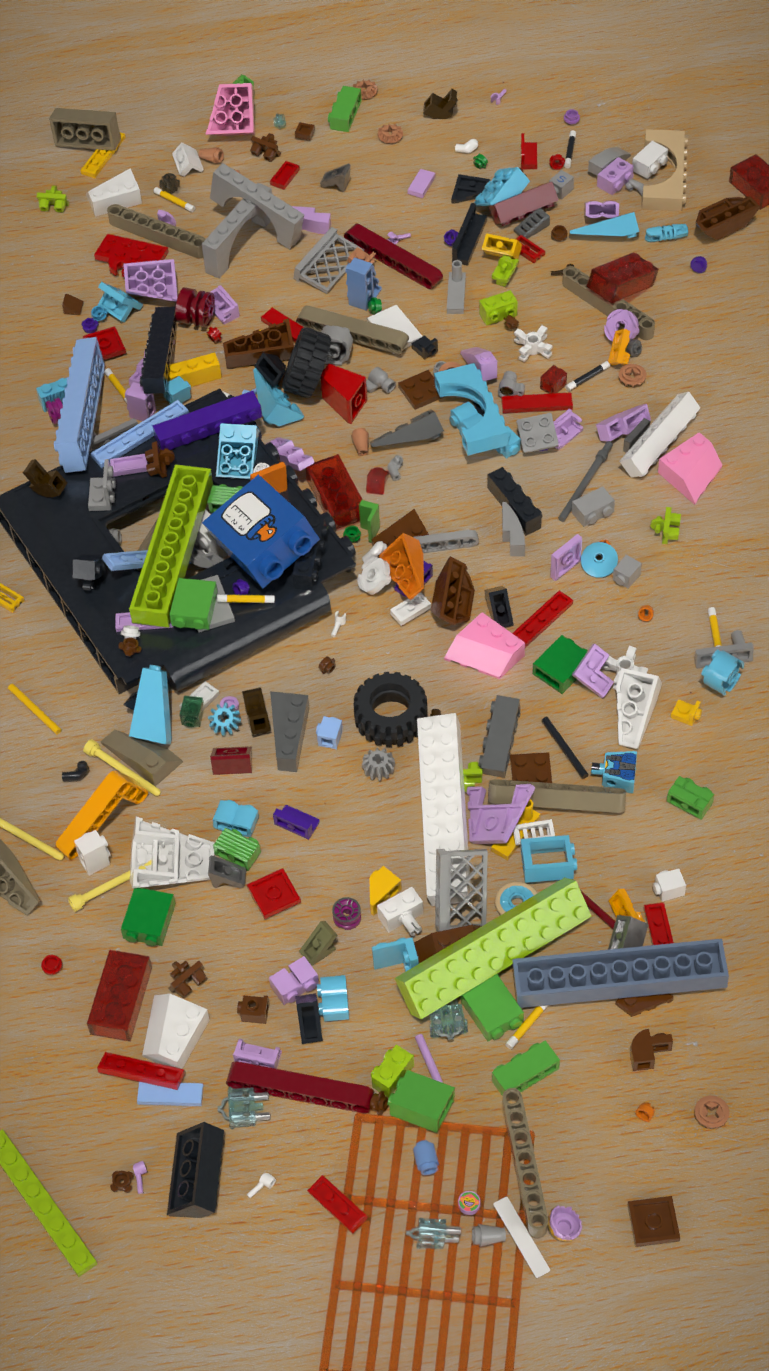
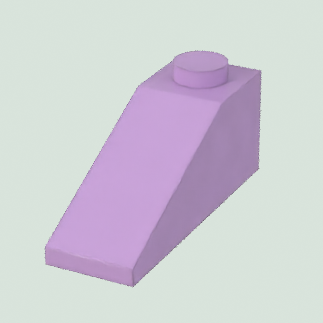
(483, 360)

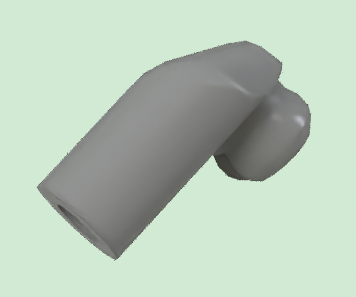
(635, 184)
(394, 466)

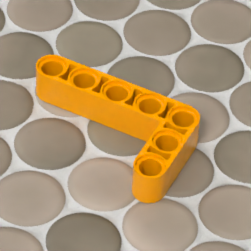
(99, 807)

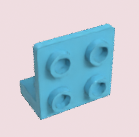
(395, 953)

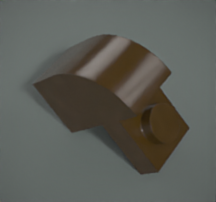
(439, 107)
(43, 482)
(256, 711)

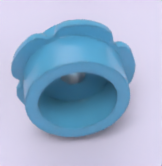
(98, 313)

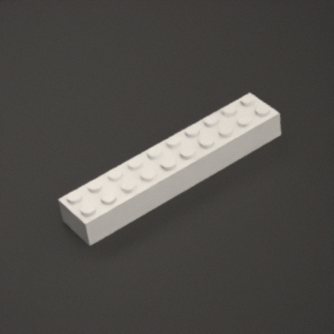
(442, 797)

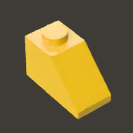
(382, 887)

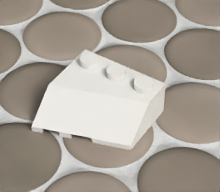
(118, 190)
(173, 1030)

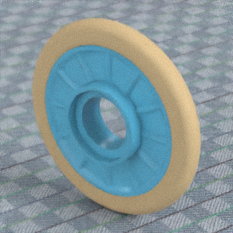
(510, 891)

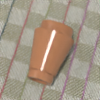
(211, 154)
(360, 438)

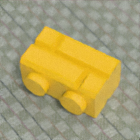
(501, 246)

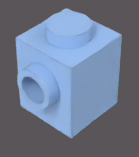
(329, 732)

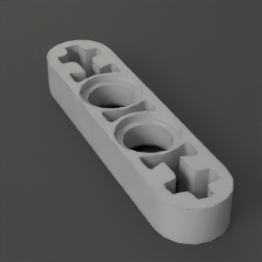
(462, 539)

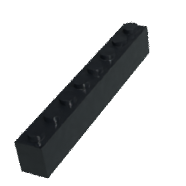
(158, 351)

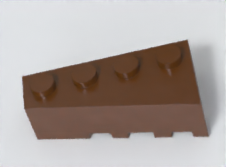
(248, 349)

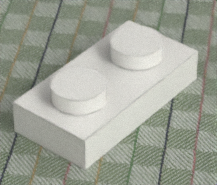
(410, 609)

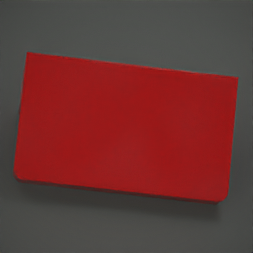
(528, 154)

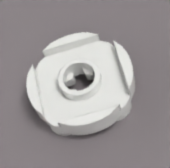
(374, 583)

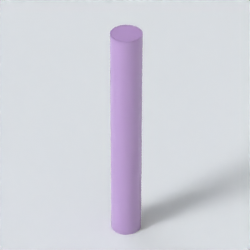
(428, 1058)

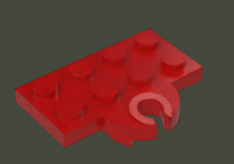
(122, 250)

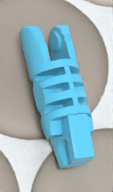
(666, 232)

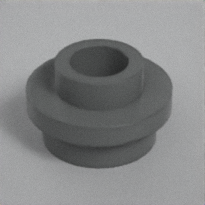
(634, 347)

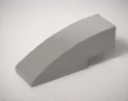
(606, 157)
(512, 531)

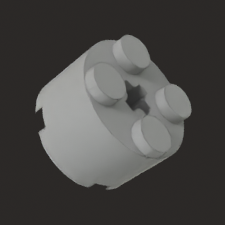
(340, 344)

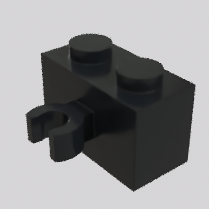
(88, 568)

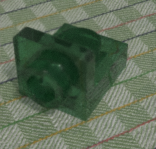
(191, 711)

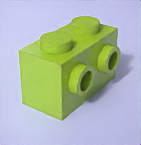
(497, 307)
(393, 1067)

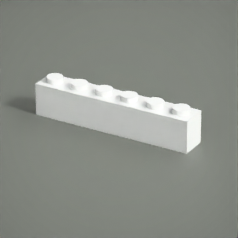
(660, 435)

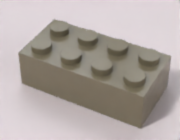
(85, 129)

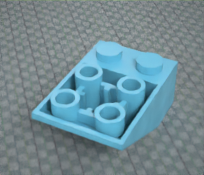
(504, 185)
(237, 450)

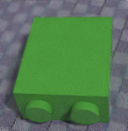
(193, 603)
(492, 1008)
(421, 1101)

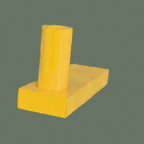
(507, 849)

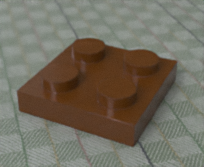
(419, 389)
(531, 767)
(653, 1221)

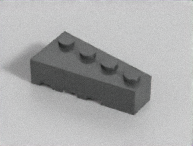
(289, 724)
(500, 736)

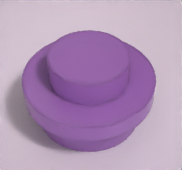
(571, 116)

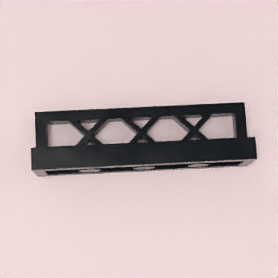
(468, 236)

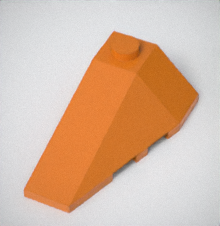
(406, 564)

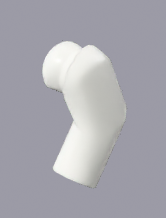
(468, 147)
(376, 550)

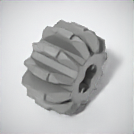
(378, 764)

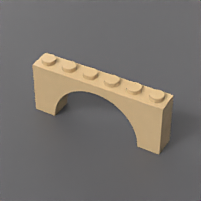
(669, 193)

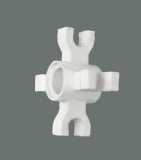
(533, 343)
(623, 662)

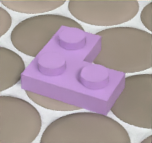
(589, 674)

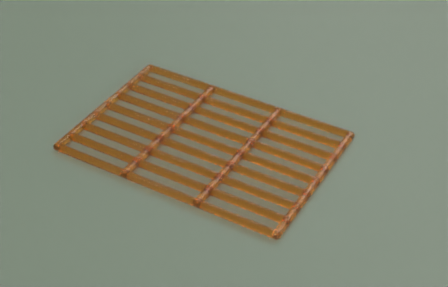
(402, 1291)

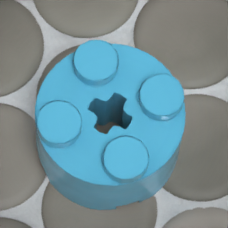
(722, 672)

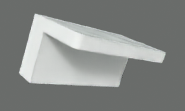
(186, 159)

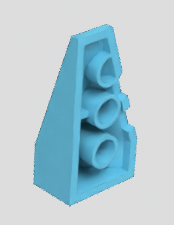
(618, 226)
(275, 403)

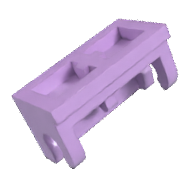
(225, 307)
(567, 427)
(257, 1055)

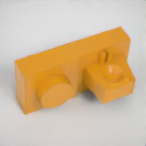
(617, 352)
(623, 906)

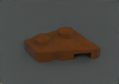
(636, 1005)

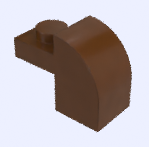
(645, 1046)

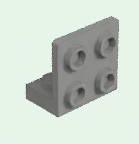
(537, 433)
(101, 490)

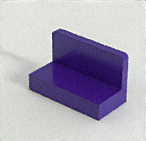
(295, 821)

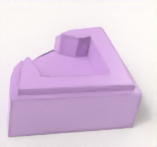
(166, 217)

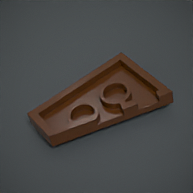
(408, 524)

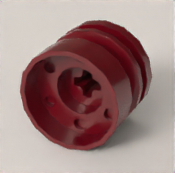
(194, 307)

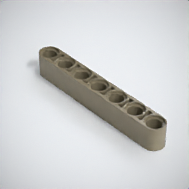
(156, 230)
(576, 282)
(361, 331)
(562, 796)
(525, 1171)

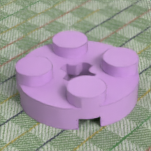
(624, 317)

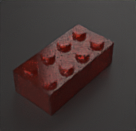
(622, 277)
(334, 490)
(119, 995)

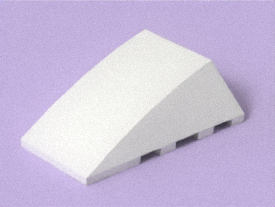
(173, 856)

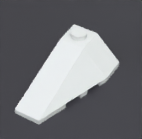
(636, 701)

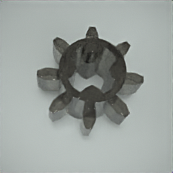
(169, 183)

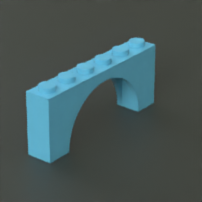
(468, 383)

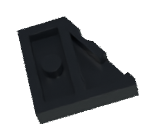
(468, 188)

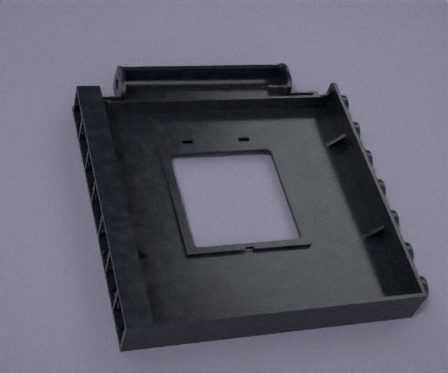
(62, 528)

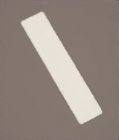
(521, 1237)

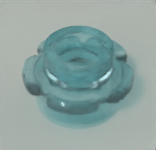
(279, 120)

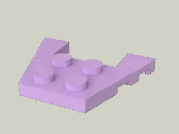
(495, 822)

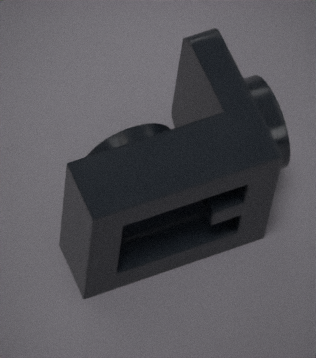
(425, 347)

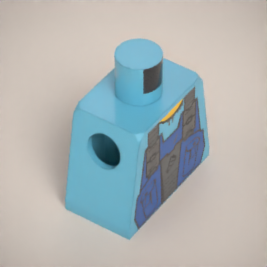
(617, 770)

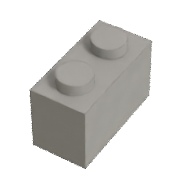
(593, 506)

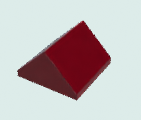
(231, 760)

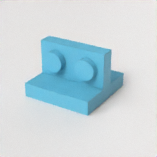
(117, 302)

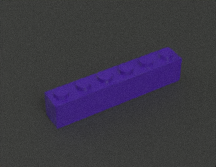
(207, 421)

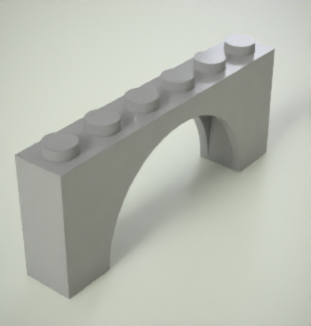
(286, 219)
(219, 243)

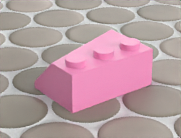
(233, 111)
(691, 466)
(486, 647)

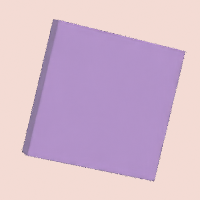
(566, 557)

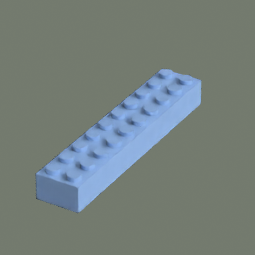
(80, 405)

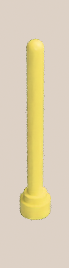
(93, 749)
(31, 840)
(79, 900)

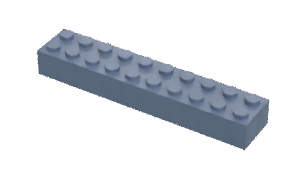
(620, 973)

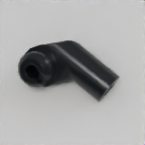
(76, 775)

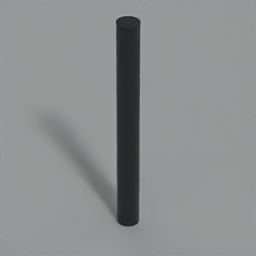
(565, 748)

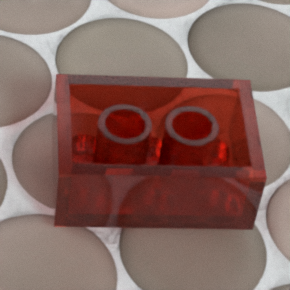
(752, 179)

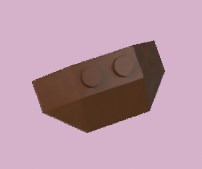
(726, 216)
(453, 593)
(440, 940)

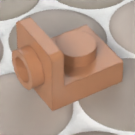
(360, 254)

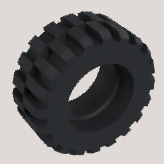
(306, 362)
(389, 689)

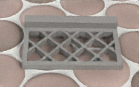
(315, 255)
(444, 887)

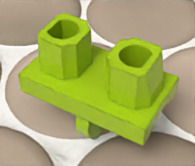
(52, 197)
(504, 270)
(664, 525)
(472, 775)

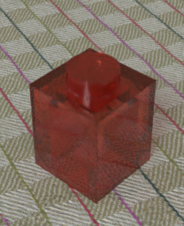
(553, 380)

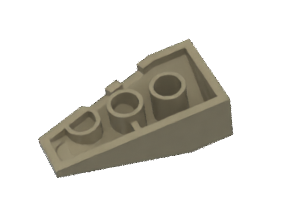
(14, 883)

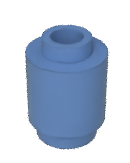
(426, 1157)

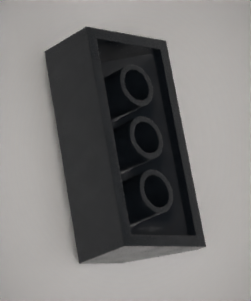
(196, 1171)

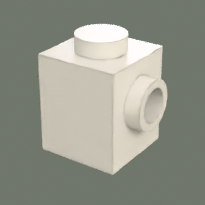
(669, 884)

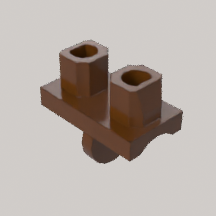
(265, 144)
(161, 459)
(194, 972)

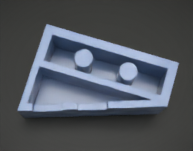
(361, 283)

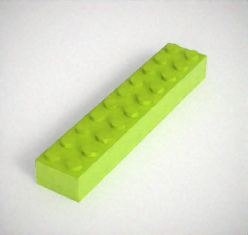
(171, 545)
(492, 947)

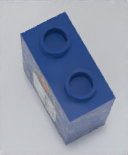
(261, 531)

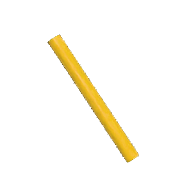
(34, 708)

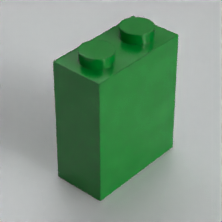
(559, 663)
(148, 916)

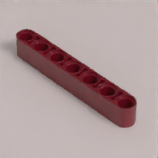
(394, 256)
(300, 1087)

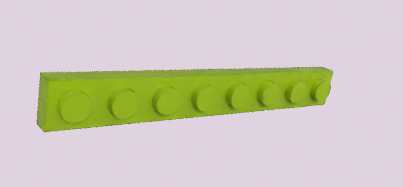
(44, 1207)

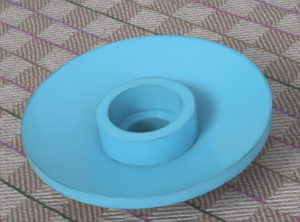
(595, 567)

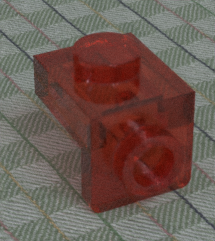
(376, 480)

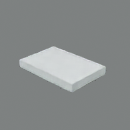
(396, 319)

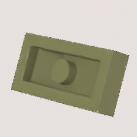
(319, 943)

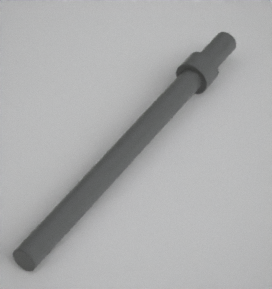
(600, 457)

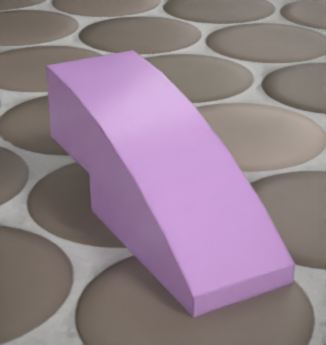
(315, 222)
(622, 422)

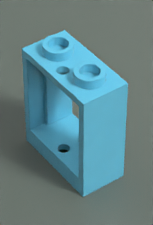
(548, 871)

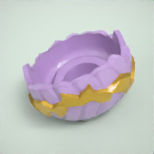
(564, 1223)

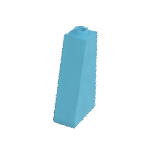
(151, 708)

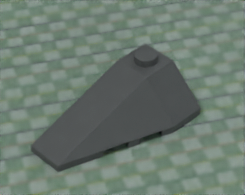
(421, 427)

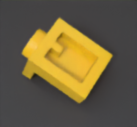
(686, 712)

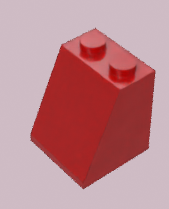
(343, 391)

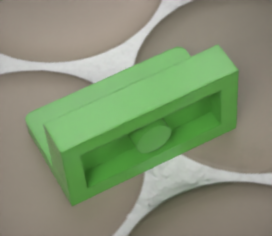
(369, 518)

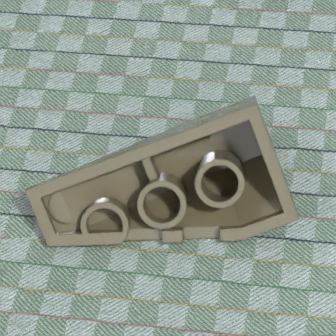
(145, 758)

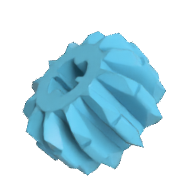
(229, 723)

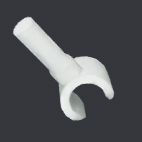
(338, 622)
(265, 1180)

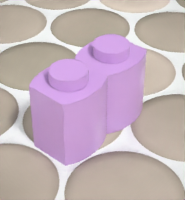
(597, 209)

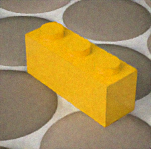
(196, 370)

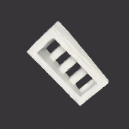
(532, 826)

